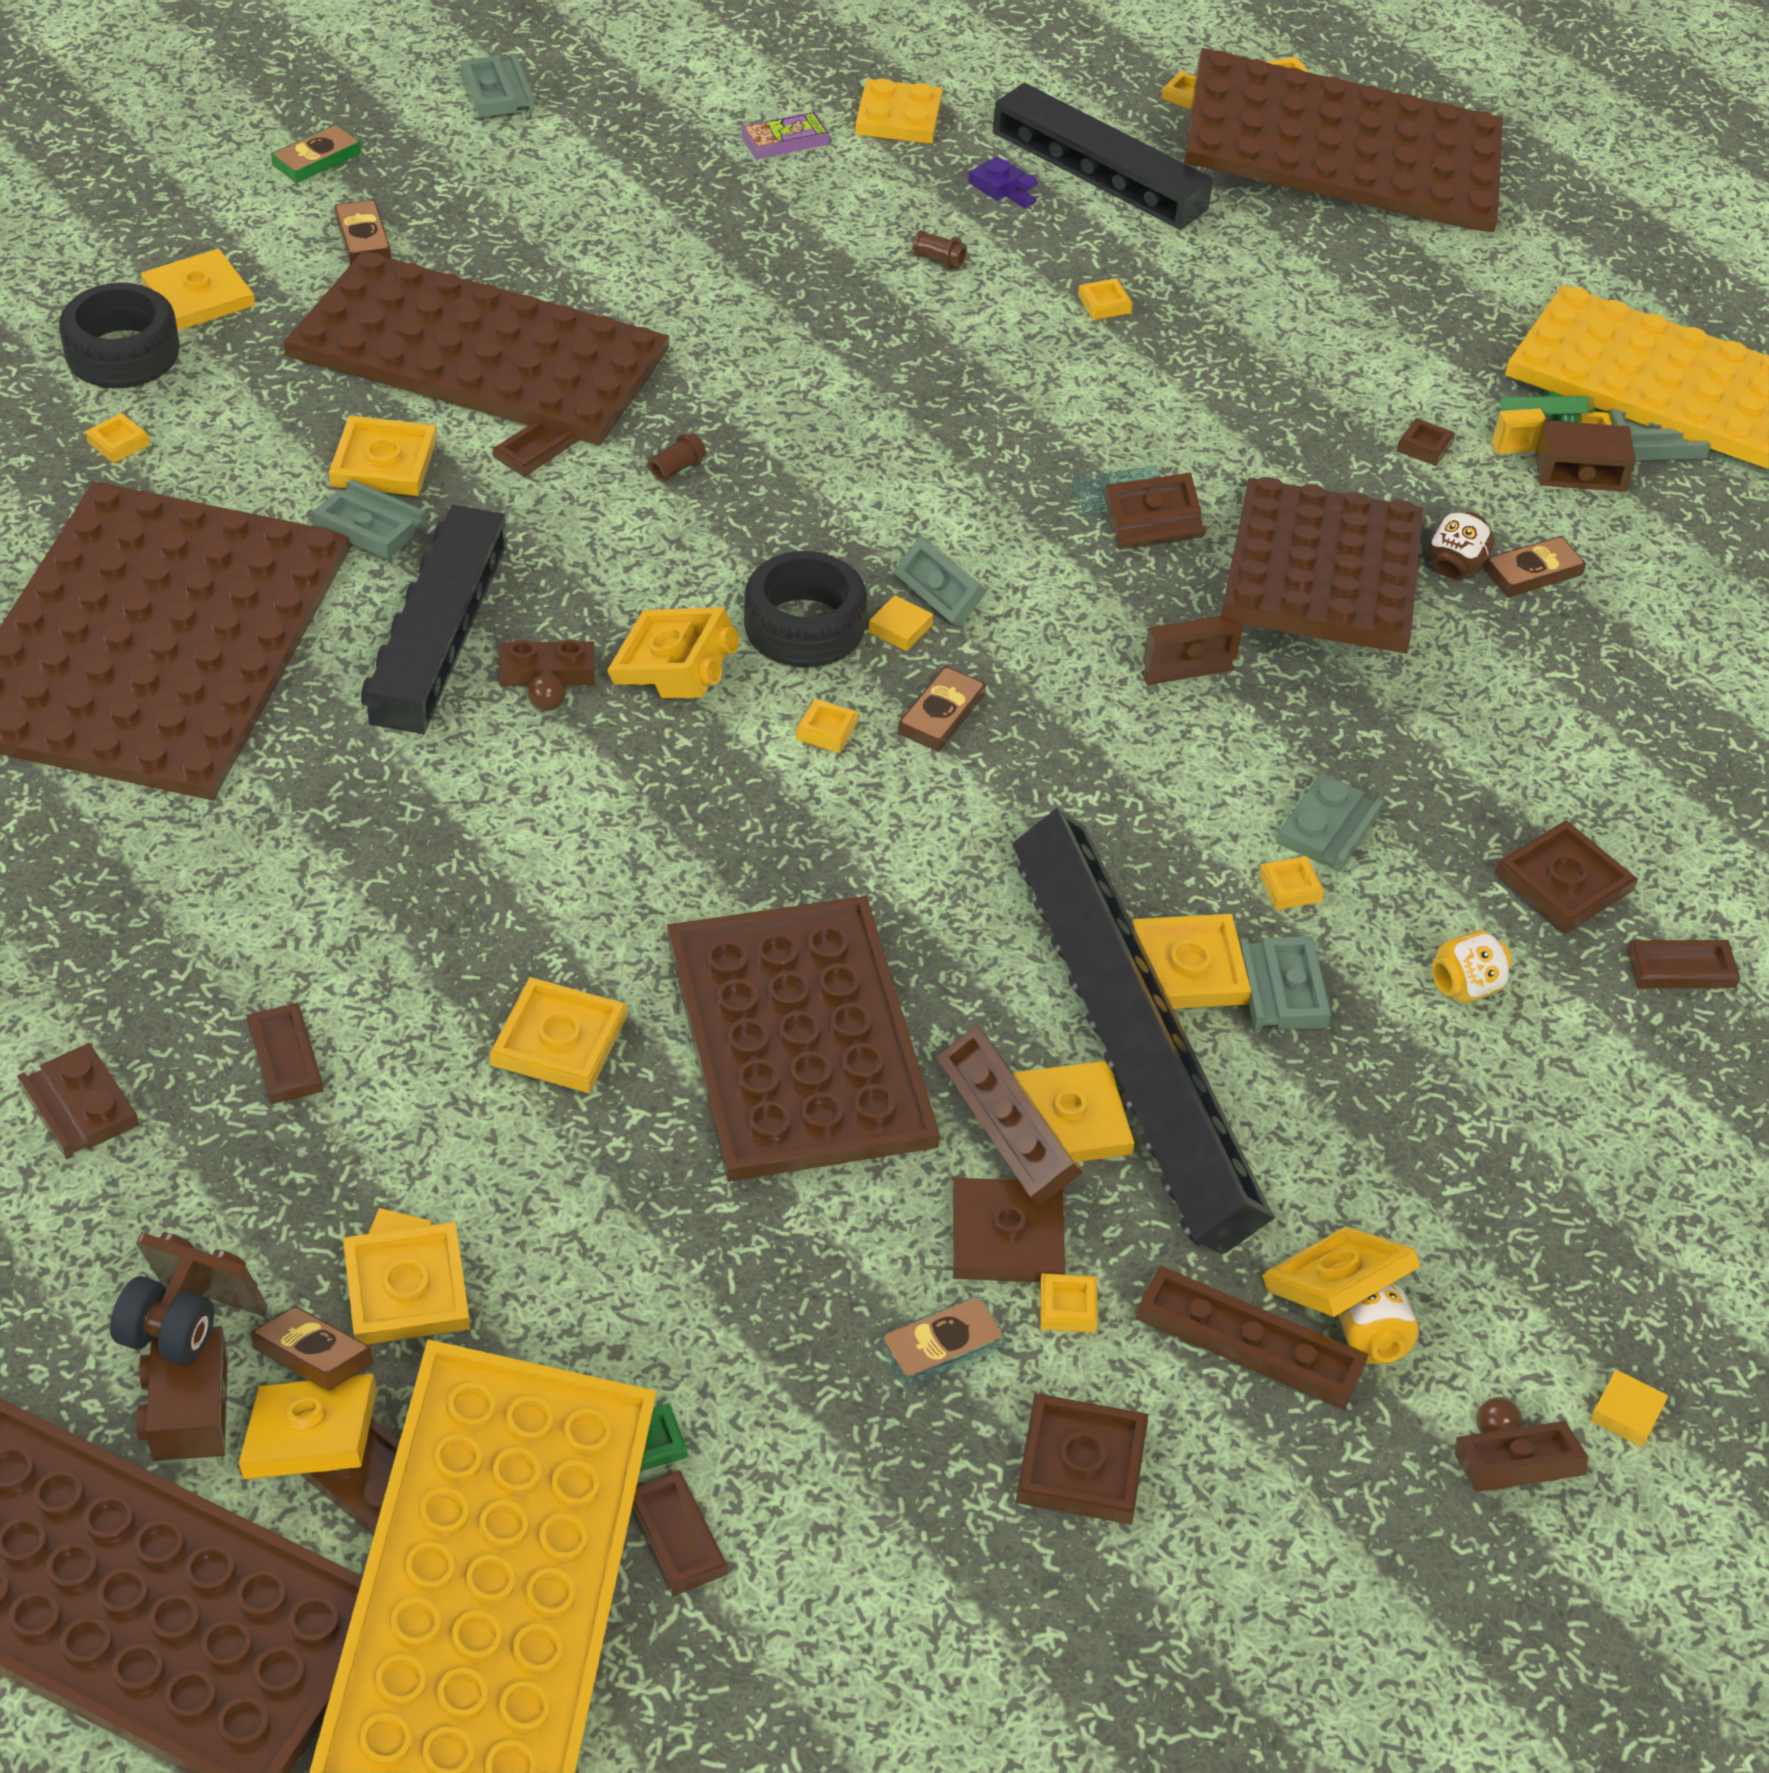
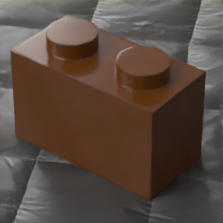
(1585, 456)
(185, 1403)

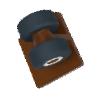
(183, 1312)

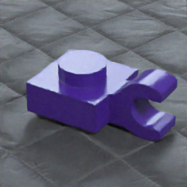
(1002, 179)

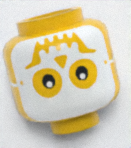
(1471, 966)
(1381, 1323)

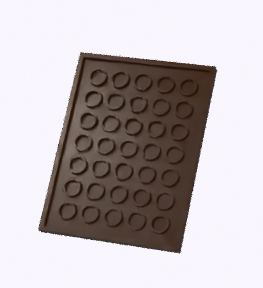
(157, 637)

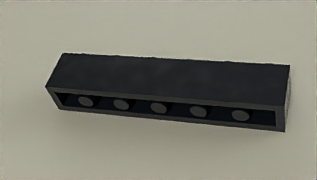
(1102, 156)
(435, 620)

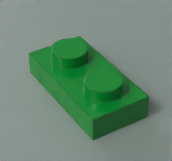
(1565, 407)

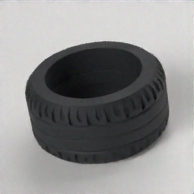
(122, 360)
(805, 639)

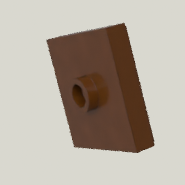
(1566, 876)
(1005, 1232)
(1082, 1458)

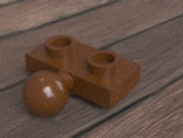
(546, 668)
(1515, 1454)

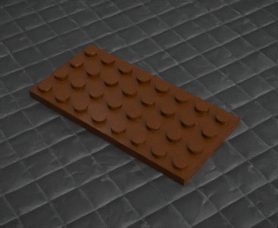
(1345, 140)
(478, 346)
(161, 1607)

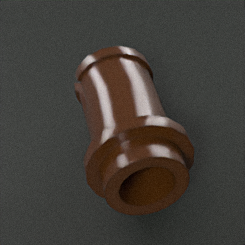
(940, 249)
(685, 452)

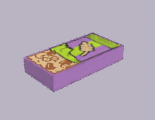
(785, 135)

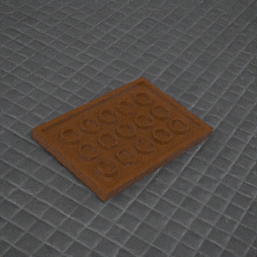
(1325, 564)
(800, 1038)

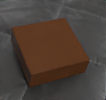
(1426, 442)

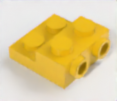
(676, 651)

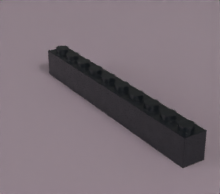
(1141, 1036)

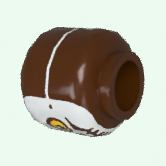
(1461, 545)

